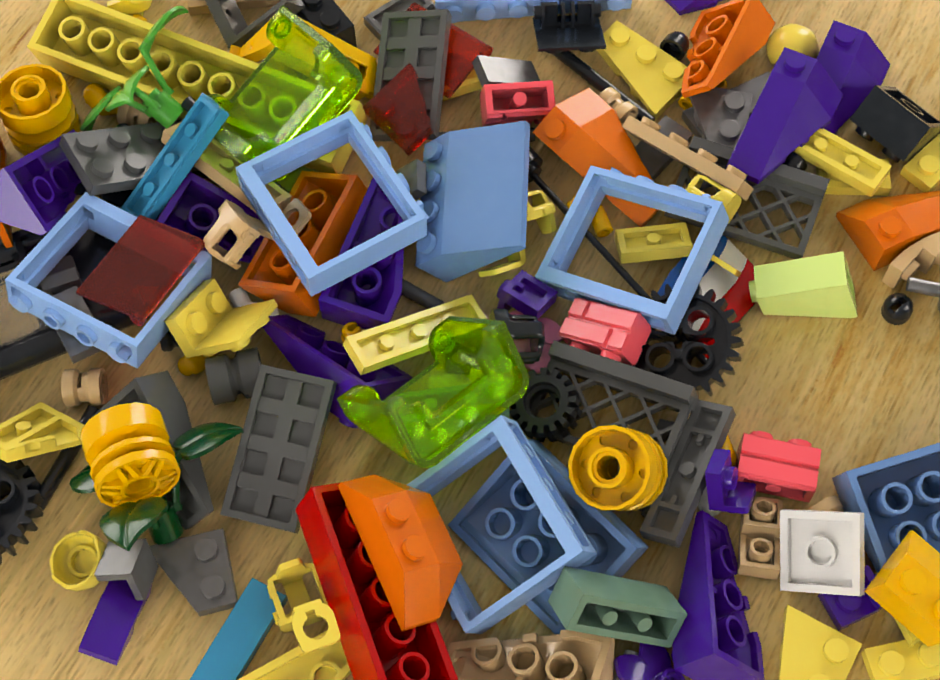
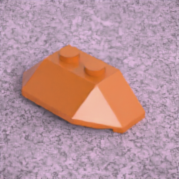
(405, 546)

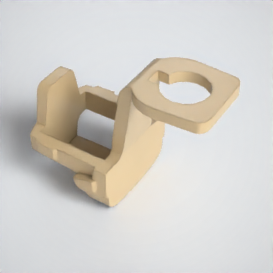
(246, 230)

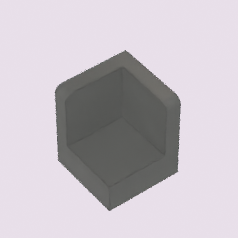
(62, 277)
(134, 566)

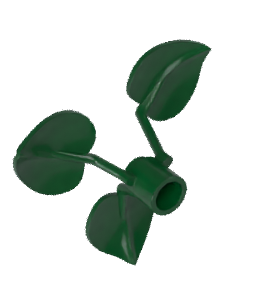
(130, 519)

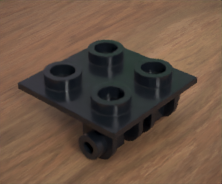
(568, 32)

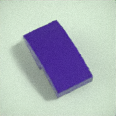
(112, 623)

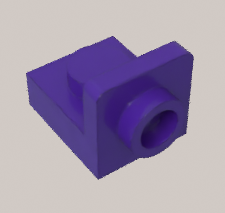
(526, 295)
(724, 489)
(848, 610)

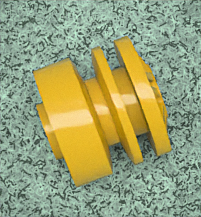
(36, 106)
(129, 454)
(595, 466)

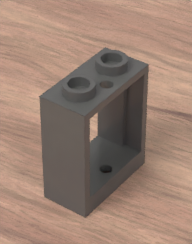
(233, 25)

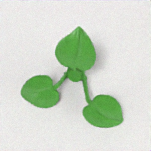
(158, 104)

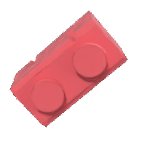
(516, 102)
(605, 330)
(778, 466)

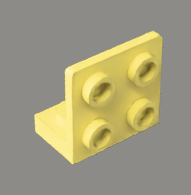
(210, 325)

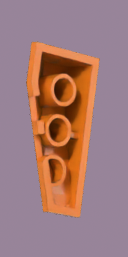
(723, 42)
(590, 133)
(891, 224)

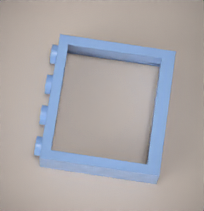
(305, 148)
(645, 192)
(111, 223)
(546, 495)

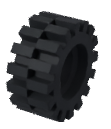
(558, 422)

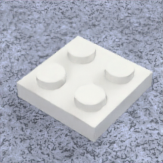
(822, 552)

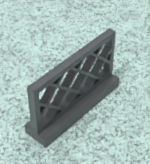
(782, 182)
(629, 382)

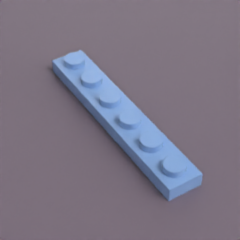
(497, 9)

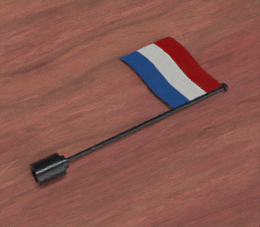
(715, 277)

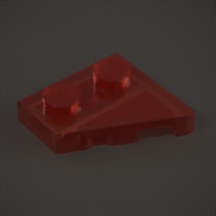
(401, 111)

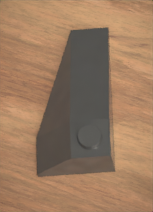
(162, 393)

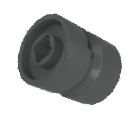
(232, 376)

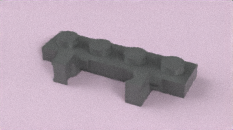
(673, 510)

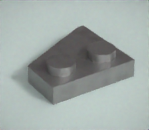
(722, 114)
(200, 570)

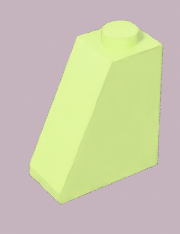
(805, 287)

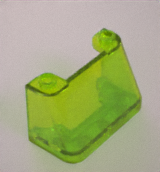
(290, 92)
(452, 399)

